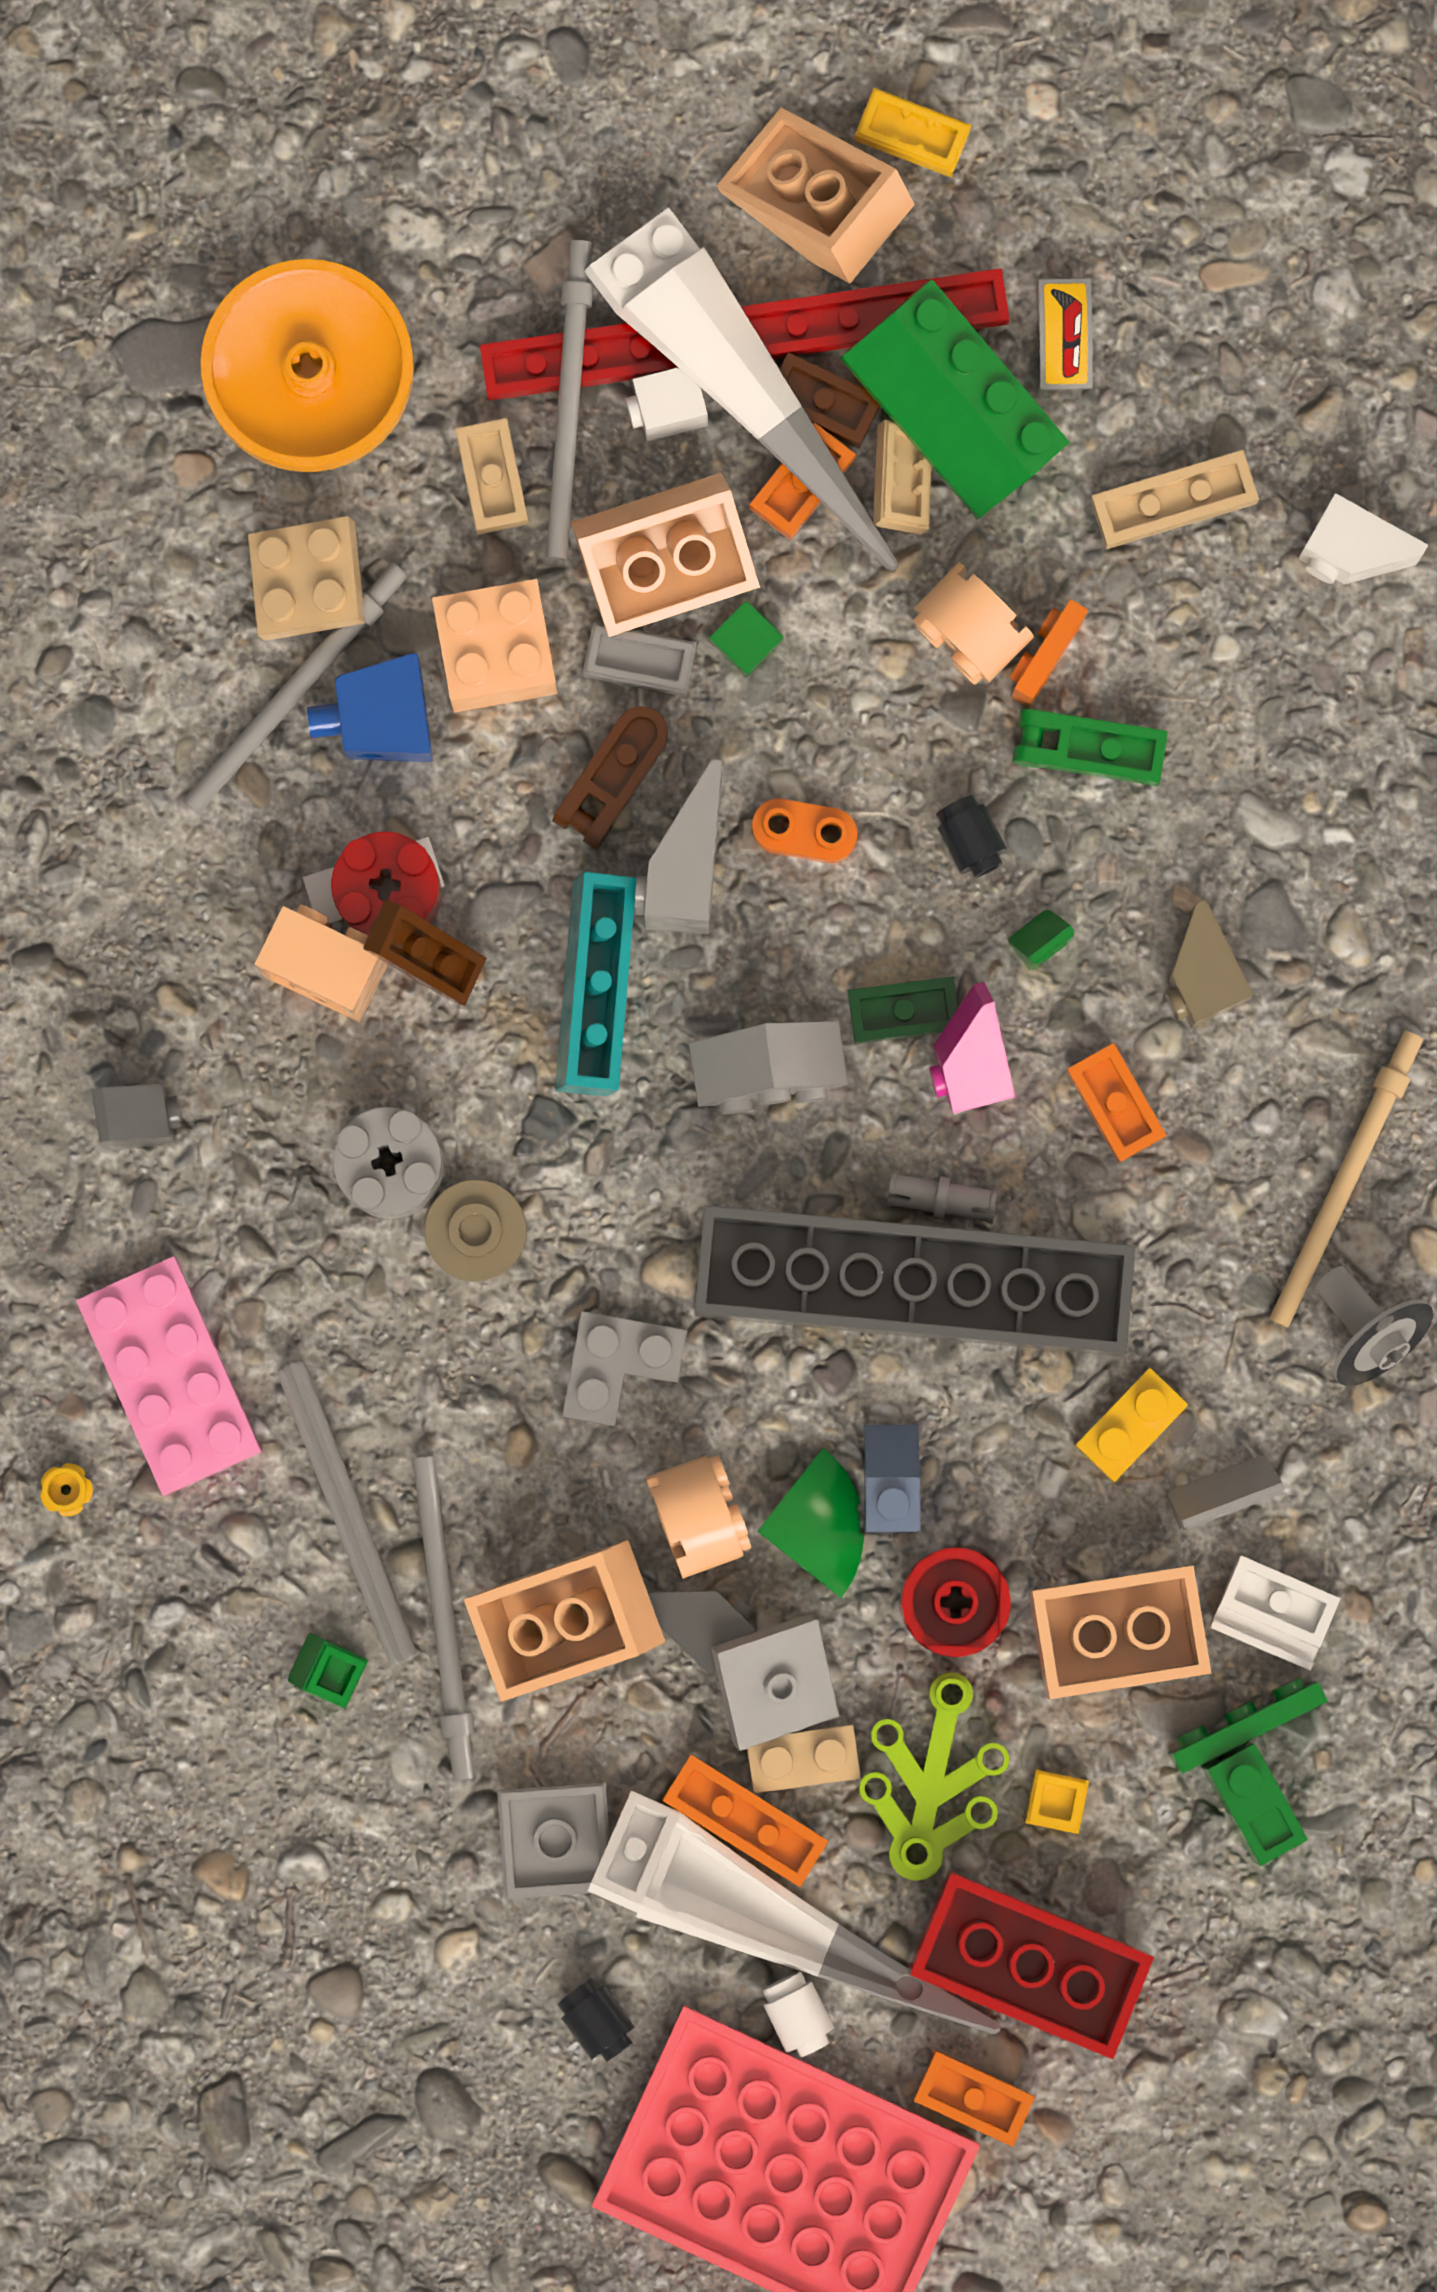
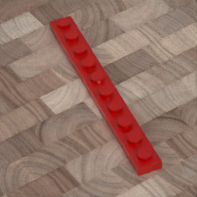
(783, 326)

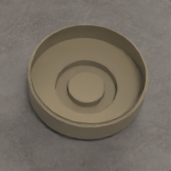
(475, 1231)

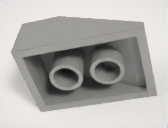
(681, 870)

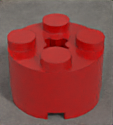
(377, 857)
(975, 1625)

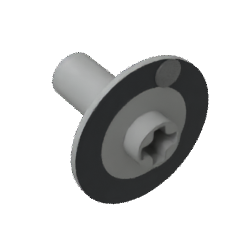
(1378, 1336)

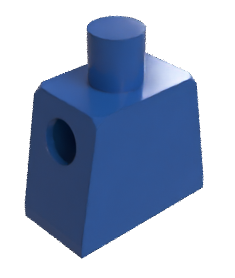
(378, 713)

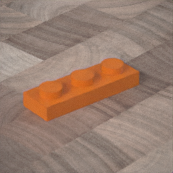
(745, 1820)

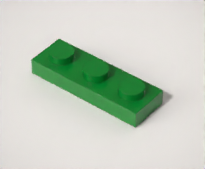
(1246, 1724)

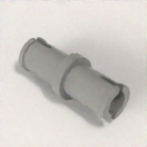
(942, 1198)

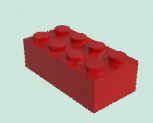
(1030, 1964)

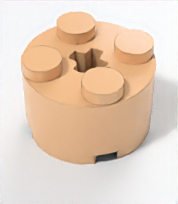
(971, 624)
(696, 1516)

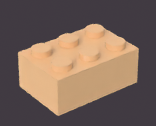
(564, 1621)
(1119, 1632)

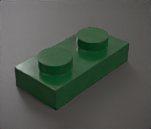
(901, 1010)

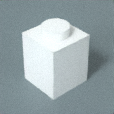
(666, 404)

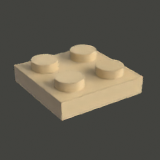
(306, 578)

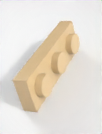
(1174, 499)

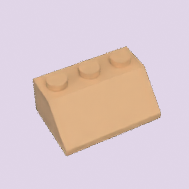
(665, 554)

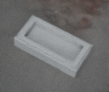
(640, 660)

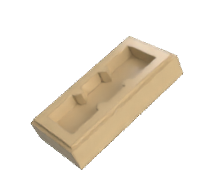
(900, 482)

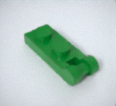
(1091, 747)

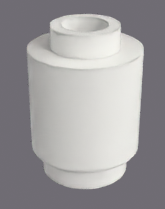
(797, 2014)

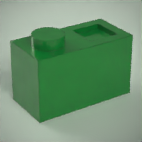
(1254, 1803)

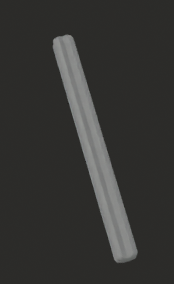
(347, 1513)

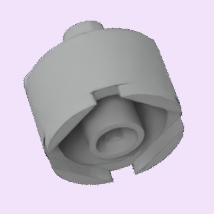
(361, 1147)

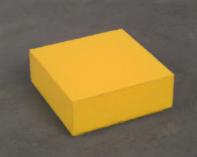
(1056, 1801)

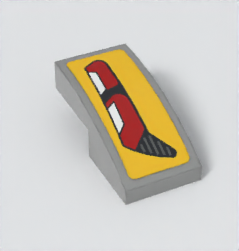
(1065, 333)

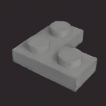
(607, 1352)

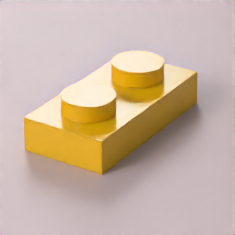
(1131, 1425)

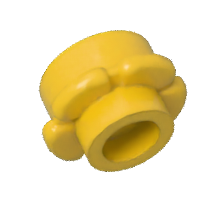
(51, 1492)

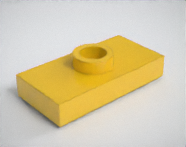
(912, 132)

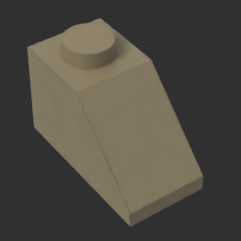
(1204, 972)

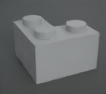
(768, 1065)

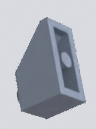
(891, 1479)

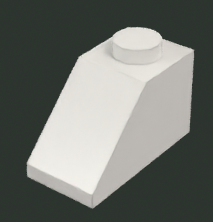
(1357, 545)

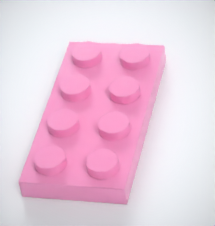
(169, 1376)

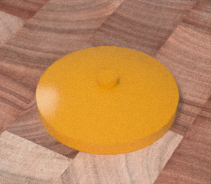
(307, 365)

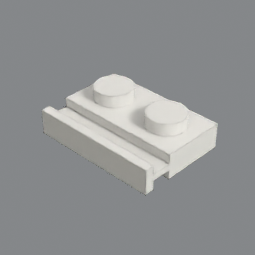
(1274, 1612)

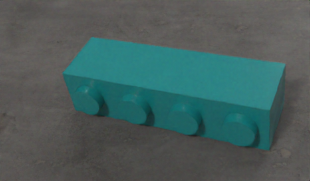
(595, 984)

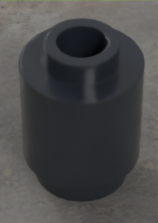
(971, 836)
(596, 2021)

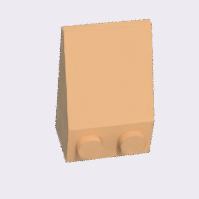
(818, 193)

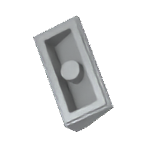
(1224, 1492)

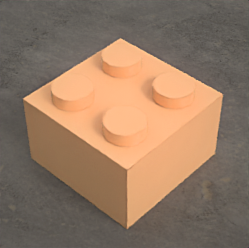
(494, 645)
(320, 962)

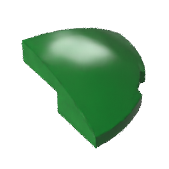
(820, 1524)

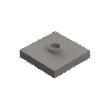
(775, 1681)
(552, 1838)

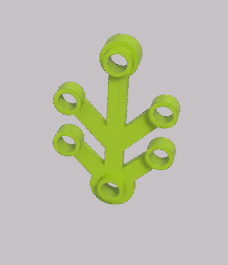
(931, 1785)

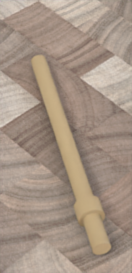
(1390, 1085)

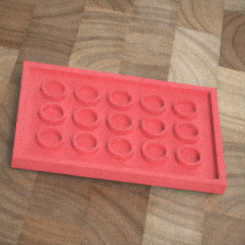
(782, 2167)

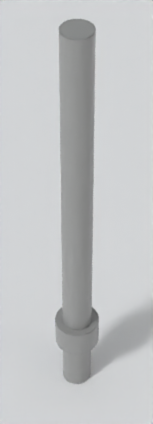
(576, 297)
(293, 691)
(456, 1723)

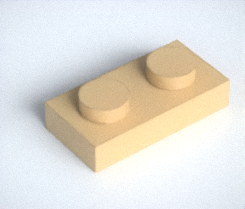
(492, 476)
(805, 1759)

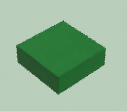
(746, 638)

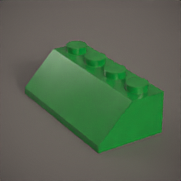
(954, 399)

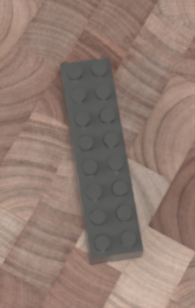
(915, 1281)

